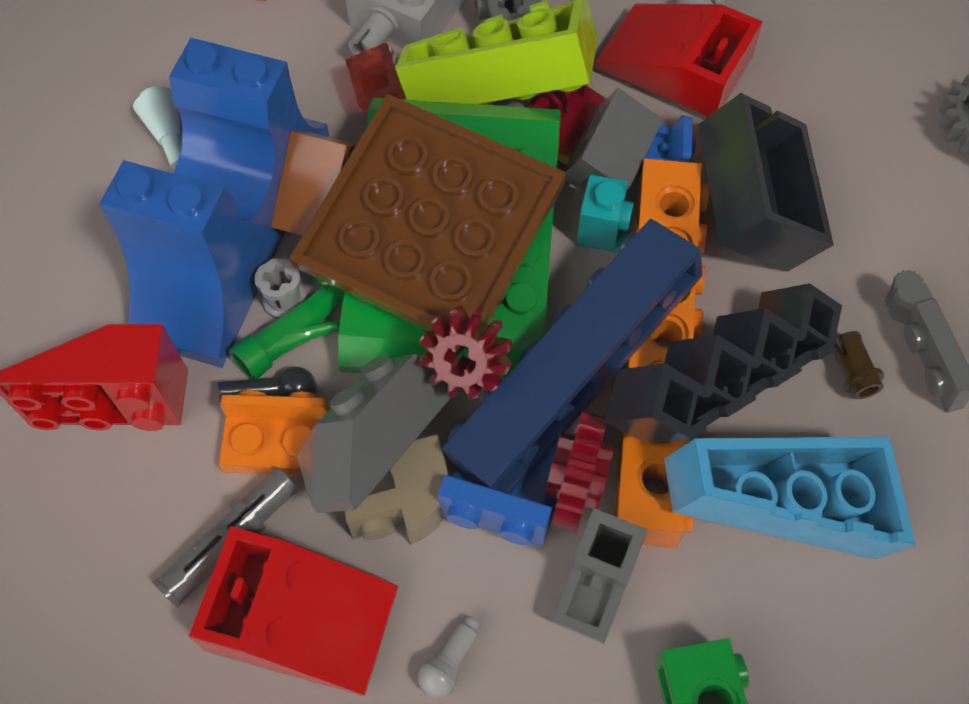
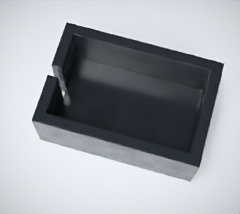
(764, 184)

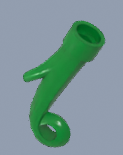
(297, 327)

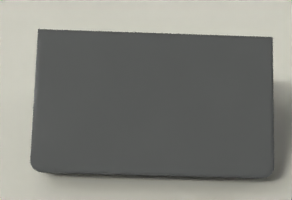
(614, 140)

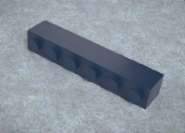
(574, 358)

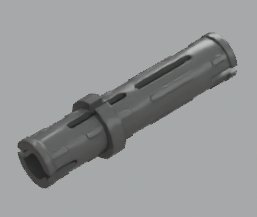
(244, 514)

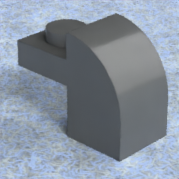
(599, 575)

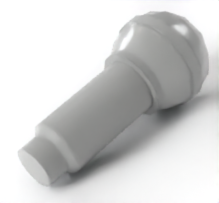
(439, 674)

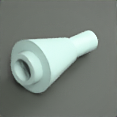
(162, 119)

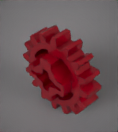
(579, 471)

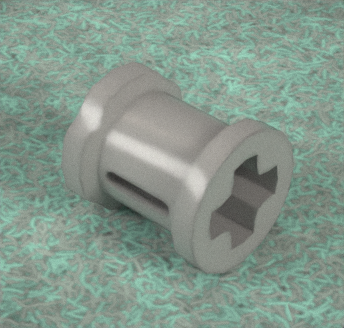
(276, 288)

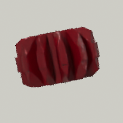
(485, 352)

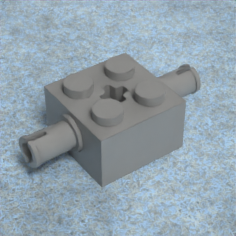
(397, 21)

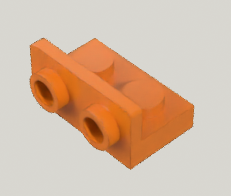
(267, 430)

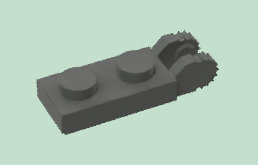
(930, 337)

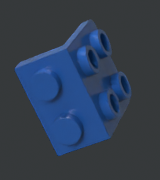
(516, 517)

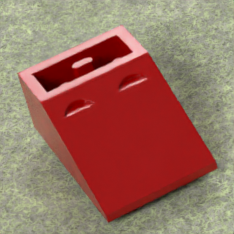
(683, 52)
(101, 381)
(293, 612)

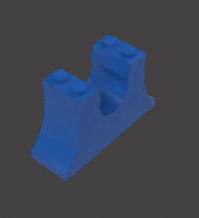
(207, 227)

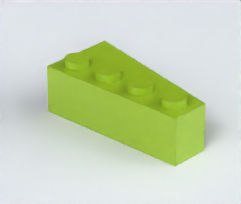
(504, 57)

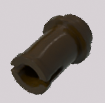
(857, 367)

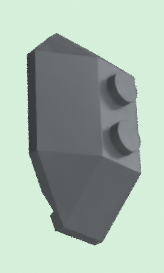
(368, 431)

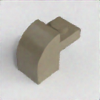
(411, 502)

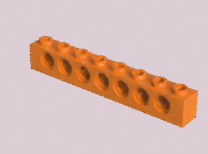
(676, 190)

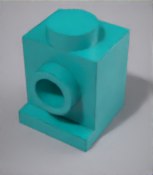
(604, 214)

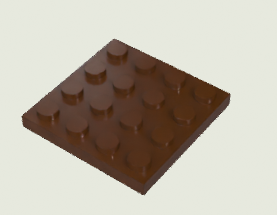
(428, 217)

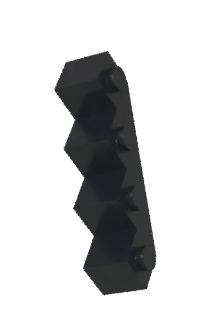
(725, 370)

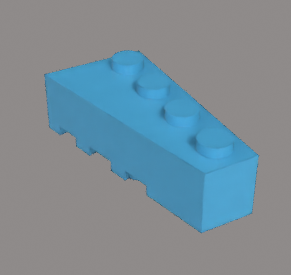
(798, 489)

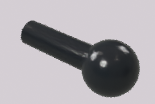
(289, 381)

